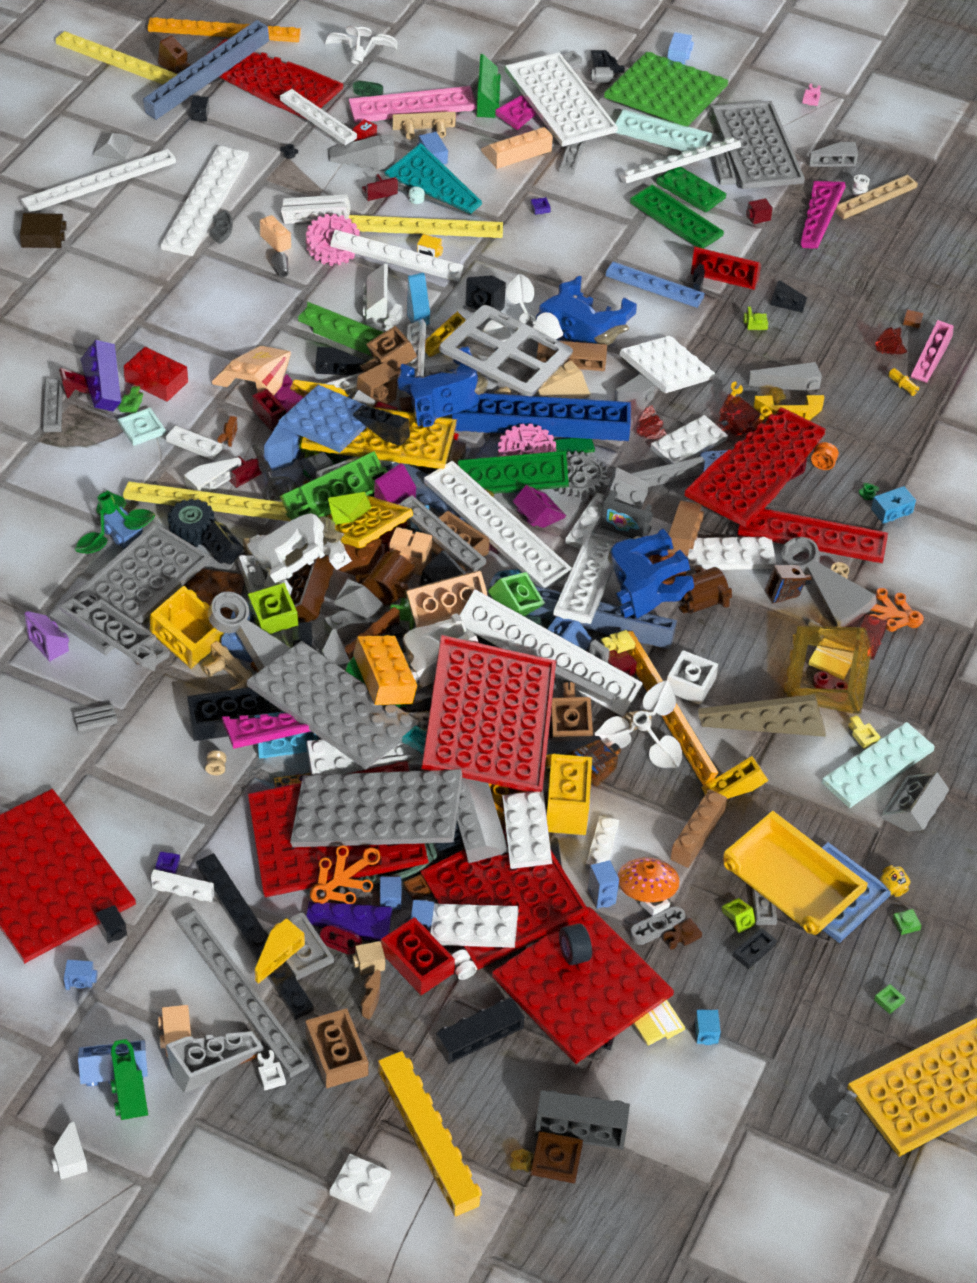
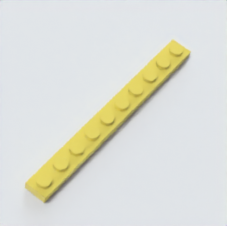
(114, 58)
(428, 226)
(218, 502)

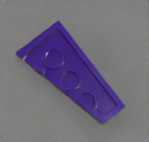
(364, 920)

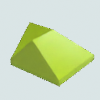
(348, 507)

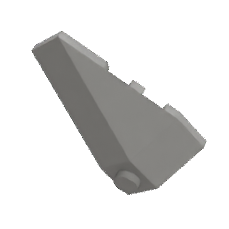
(204, 1059)

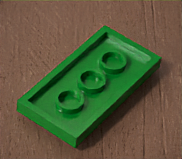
(691, 188)

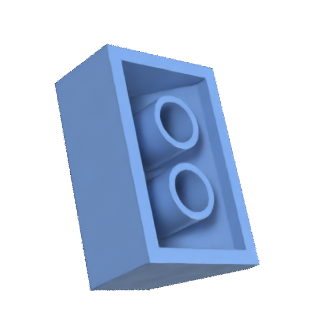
(97, 1065)

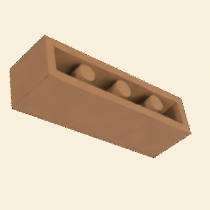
(585, 355)
(686, 527)
(698, 828)

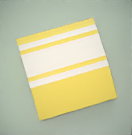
(832, 661)
(659, 1023)

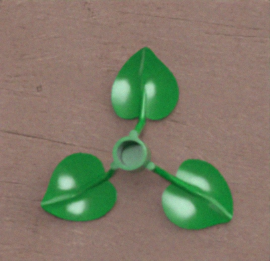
(108, 504)

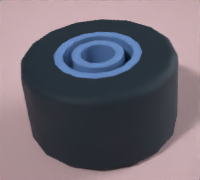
(575, 944)

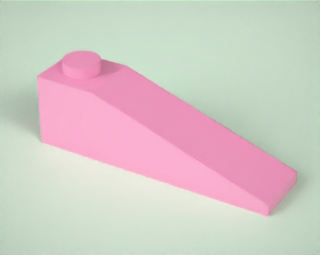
(933, 351)

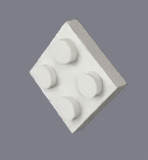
(360, 1183)

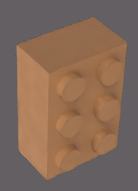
(466, 532)
(336, 1048)

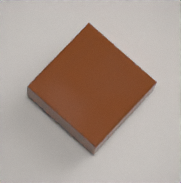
(913, 319)
(416, 887)

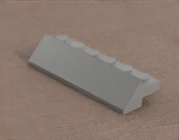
(117, 630)

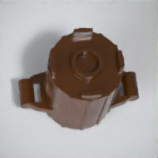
(388, 577)
(708, 590)

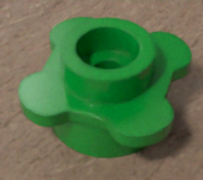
(868, 491)

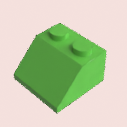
(517, 593)

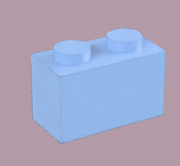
(680, 47)

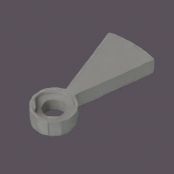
(842, 597)
(259, 644)

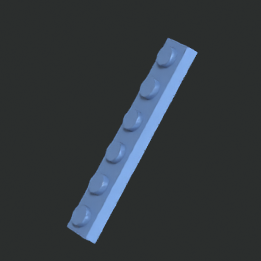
(655, 284)

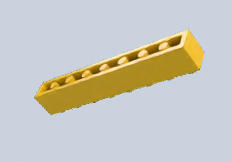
(429, 1134)

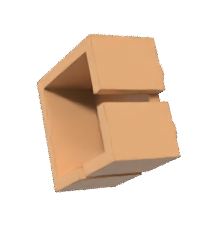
(413, 547)

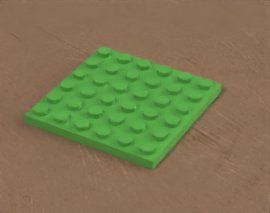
(666, 89)

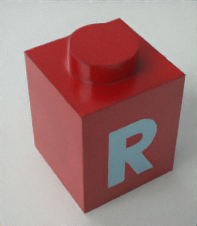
(365, 130)

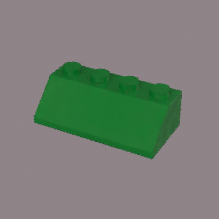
(488, 88)

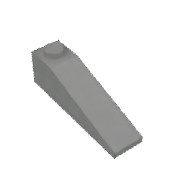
(792, 377)

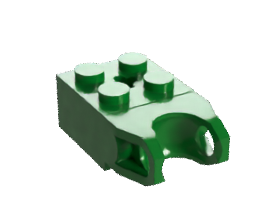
(128, 1084)

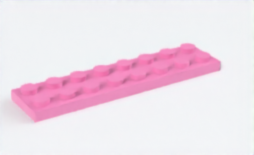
(429, 101)

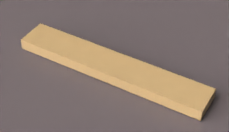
(875, 196)

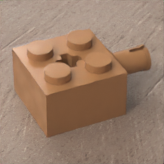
(390, 348)
(379, 383)
(571, 708)

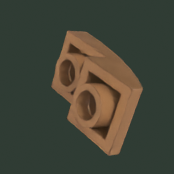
(372, 995)

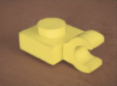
(619, 641)
(864, 734)

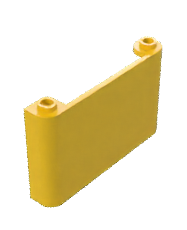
(793, 873)

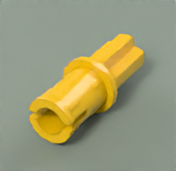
(903, 381)

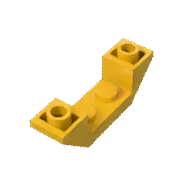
(811, 408)

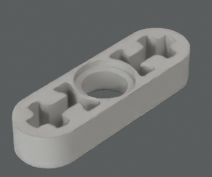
(653, 933)

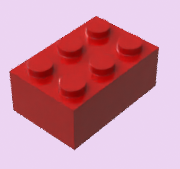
(156, 373)
(418, 956)

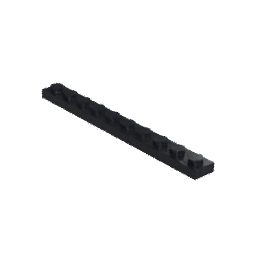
(253, 934)

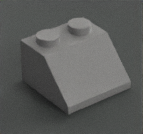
(630, 488)

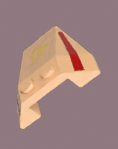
(261, 365)

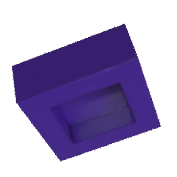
(540, 206)
(168, 862)

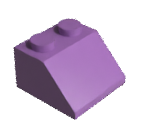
(46, 635)

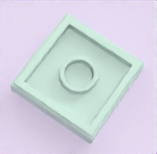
(141, 426)

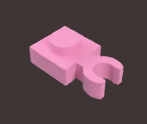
(812, 96)

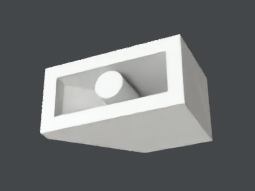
(69, 1154)

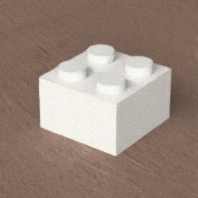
(692, 677)

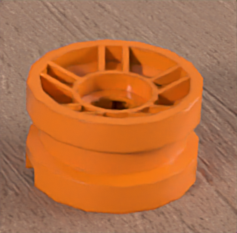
(824, 456)

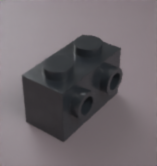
(222, 543)

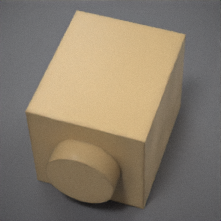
(369, 958)

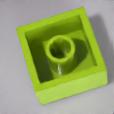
(273, 609)

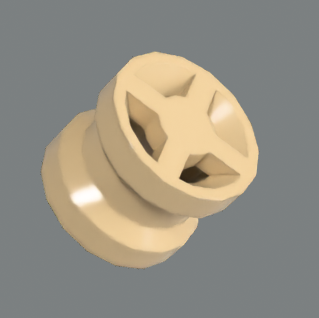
(840, 568)
(215, 763)

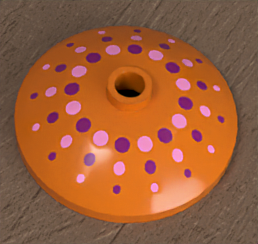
(648, 879)

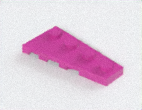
(257, 730)

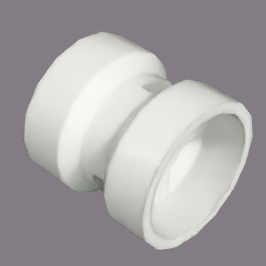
(860, 185)
(463, 965)

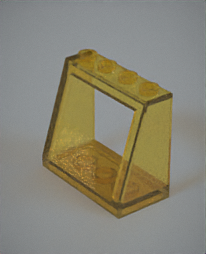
(838, 638)

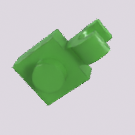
(131, 402)

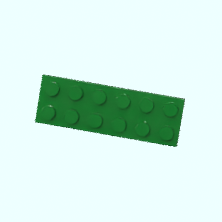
(676, 217)
(515, 472)

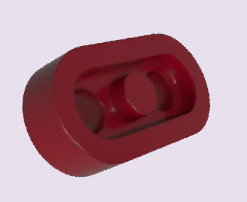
(825, 680)
(341, 940)

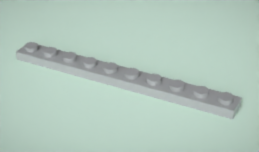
(243, 994)

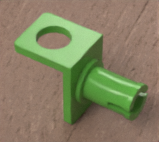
(405, 612)

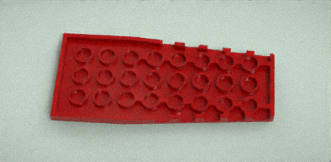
(271, 78)
(757, 468)

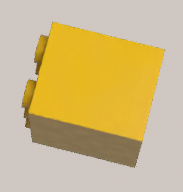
(185, 627)
(569, 794)

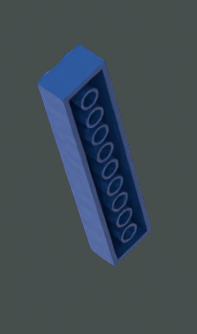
(558, 415)

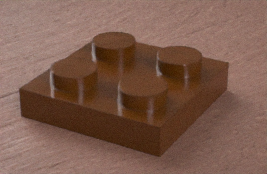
(557, 1157)

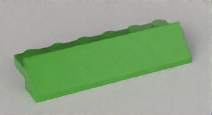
(339, 327)
(349, 479)

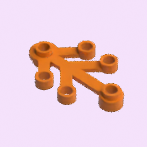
(889, 611)
(342, 878)

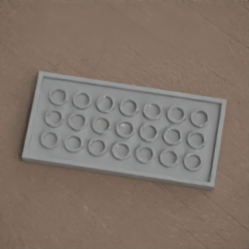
(765, 150)
(138, 580)
(332, 704)
(377, 808)

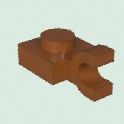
(230, 430)

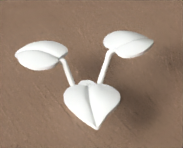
(357, 53)
(521, 291)
(658, 700)

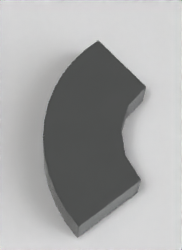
(223, 226)

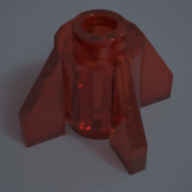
(890, 342)
(650, 425)

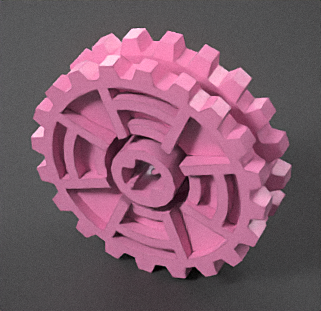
(320, 237)
(526, 441)

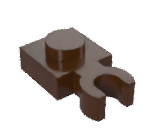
(684, 932)

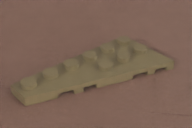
(784, 715)

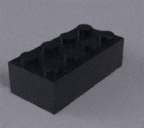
(209, 708)

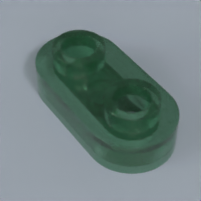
(366, 88)

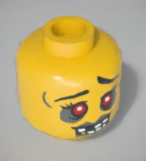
(895, 880)

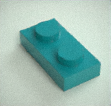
(415, 738)

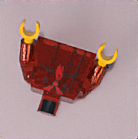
(740, 416)

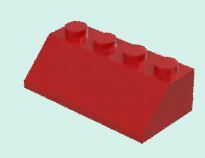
(727, 268)

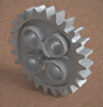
(584, 475)

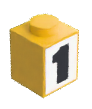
(430, 246)

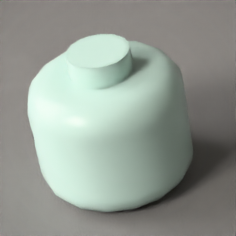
(416, 195)

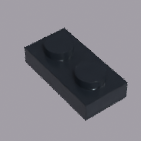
(754, 948)

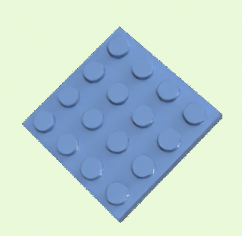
(325, 418)
(863, 906)

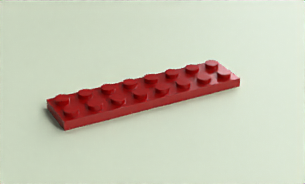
(828, 535)

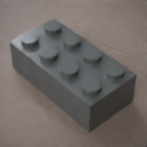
(584, 1118)

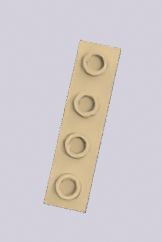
(436, 120)
(225, 661)

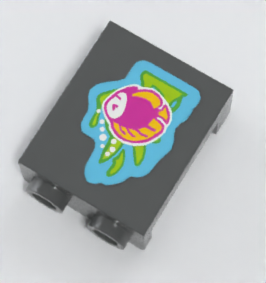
(625, 518)

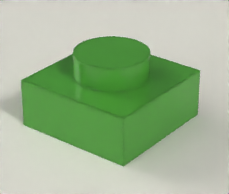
(906, 921)
(889, 999)

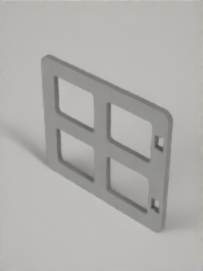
(506, 350)

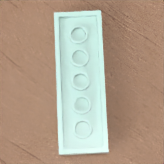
(661, 131)
(878, 765)

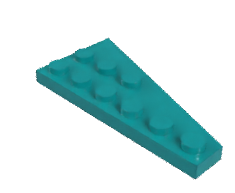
(425, 171)

